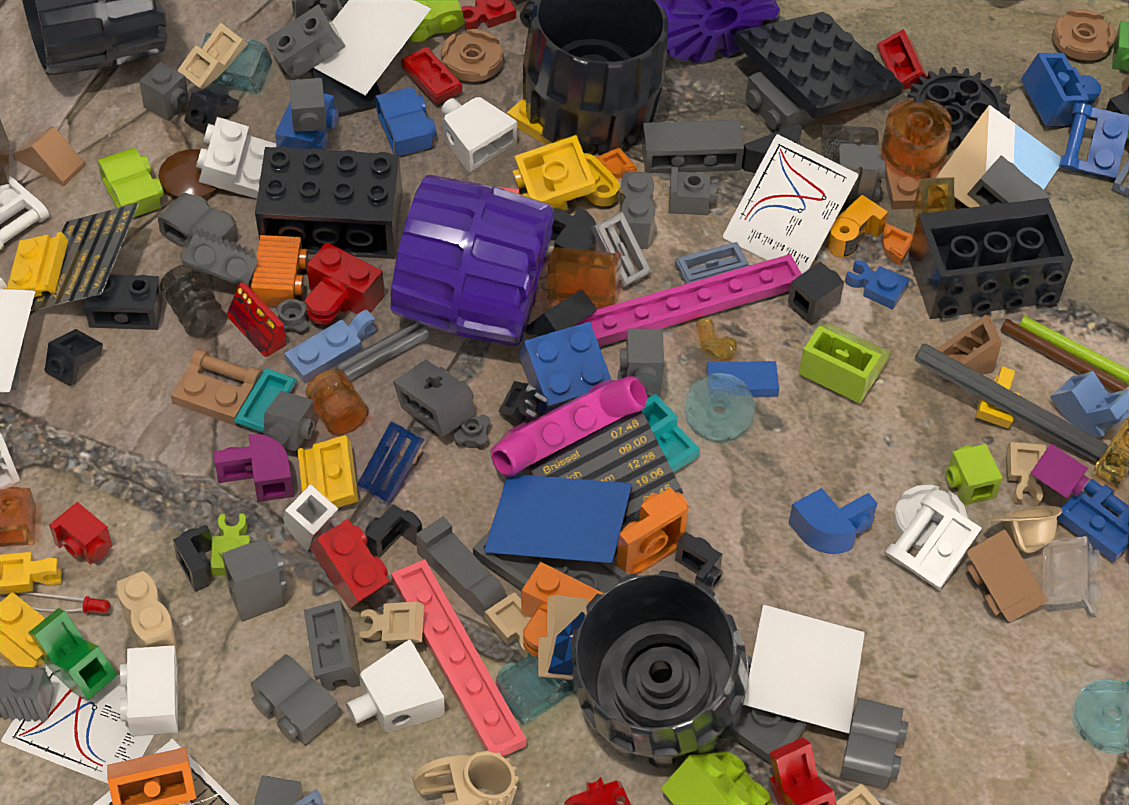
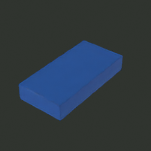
(758, 375)

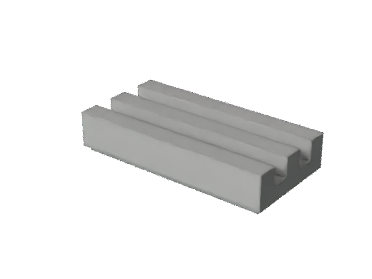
(606, 246)

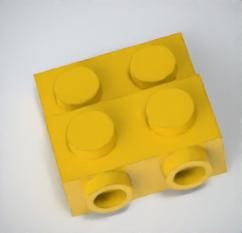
(555, 173)

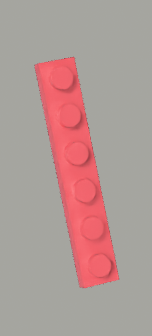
(460, 661)

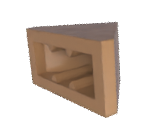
(50, 156)
(975, 346)

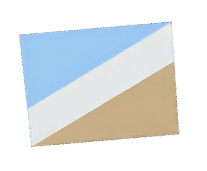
(983, 145)

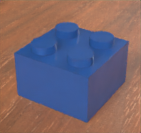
(564, 365)

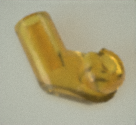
(720, 348)

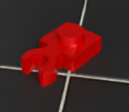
(488, 11)

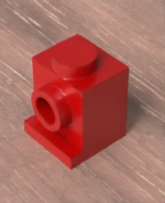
(81, 534)

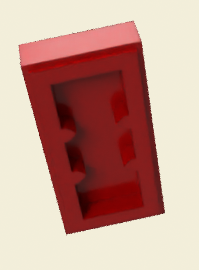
(431, 75)

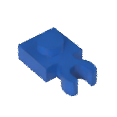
(880, 285)

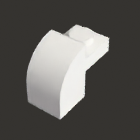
(310, 516)

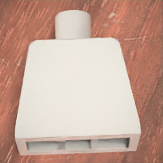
(477, 131)
(397, 691)

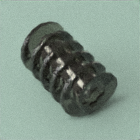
(193, 302)

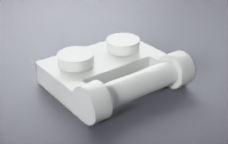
(14, 199)
(943, 548)

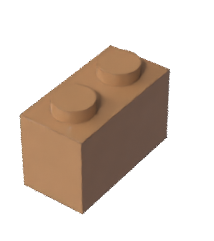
(1006, 576)

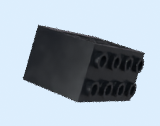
(989, 258)

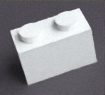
(151, 690)

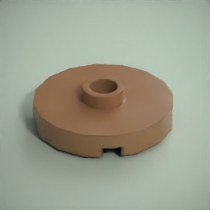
(1084, 35)
(472, 55)

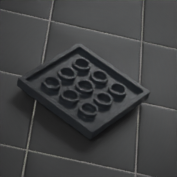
(818, 64)

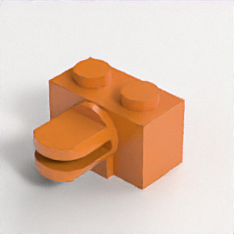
(543, 584)

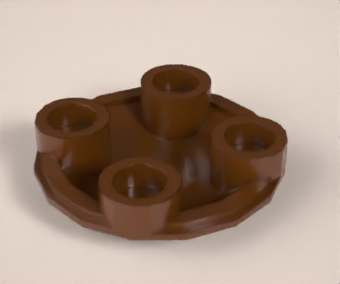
(181, 175)

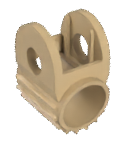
(465, 775)

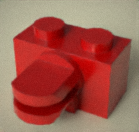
(341, 284)

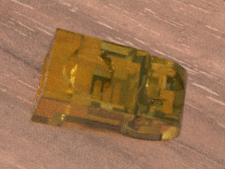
(1114, 462)

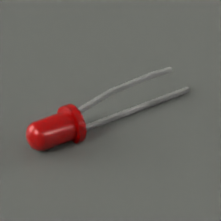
(89, 604)

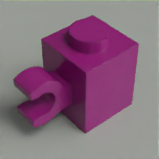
(1060, 472)

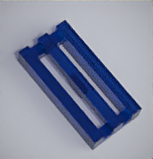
(379, 455)

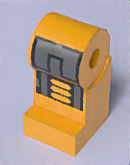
(854, 224)

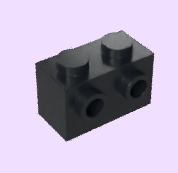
(126, 303)

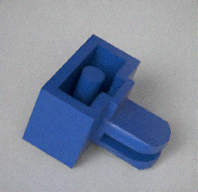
(1057, 87)

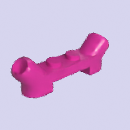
(567, 424)

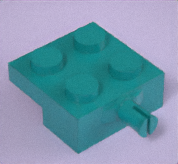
(674, 442)

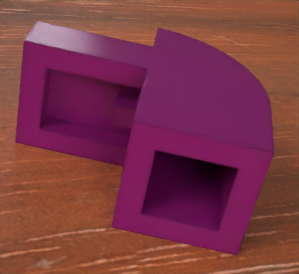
(263, 461)

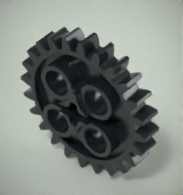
(962, 96)

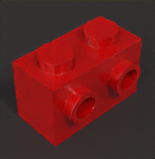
(349, 563)

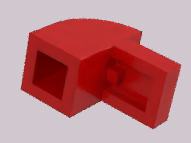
(796, 776)

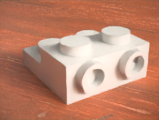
(232, 158)

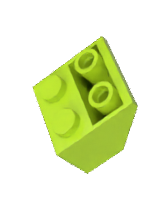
(842, 361)
(714, 780)

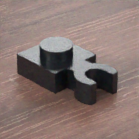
(521, 402)

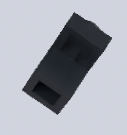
(573, 231)

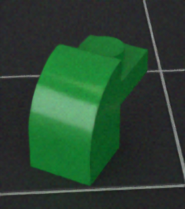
(70, 657)

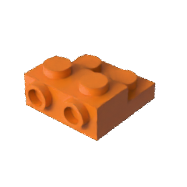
(655, 535)

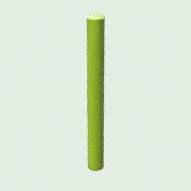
(1080, 351)

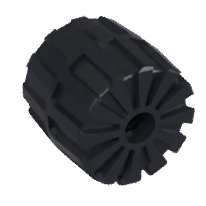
(94, 32)
(595, 69)
(652, 627)

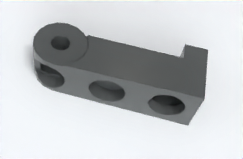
(458, 566)

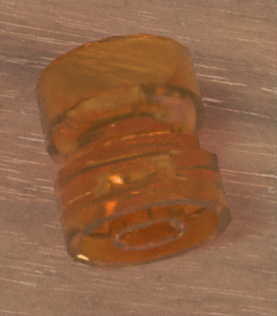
(337, 402)

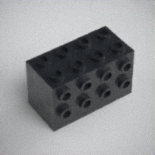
(332, 199)

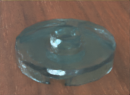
(724, 391)
(1096, 723)

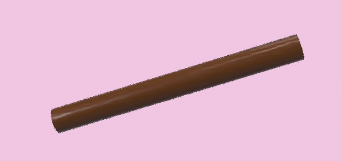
(1060, 355)

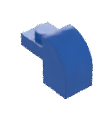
(826, 526)

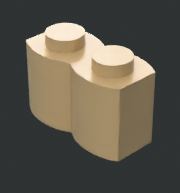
(145, 612)

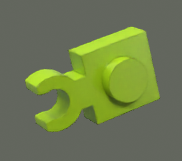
(231, 538)

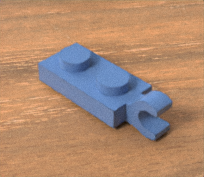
(330, 346)

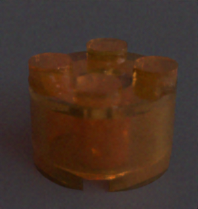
(916, 136)

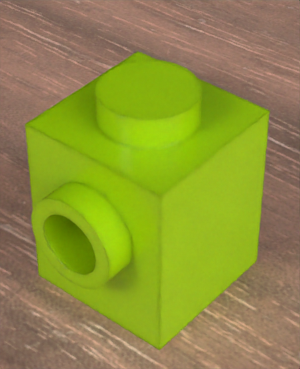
(973, 474)

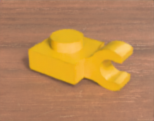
(990, 412)
(21, 570)

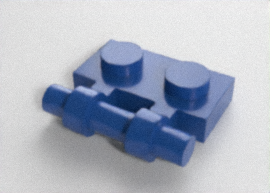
(1090, 518)

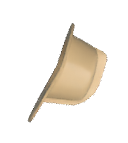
(1031, 526)

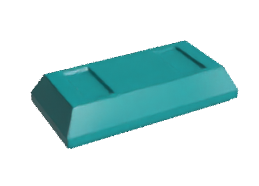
(261, 397)

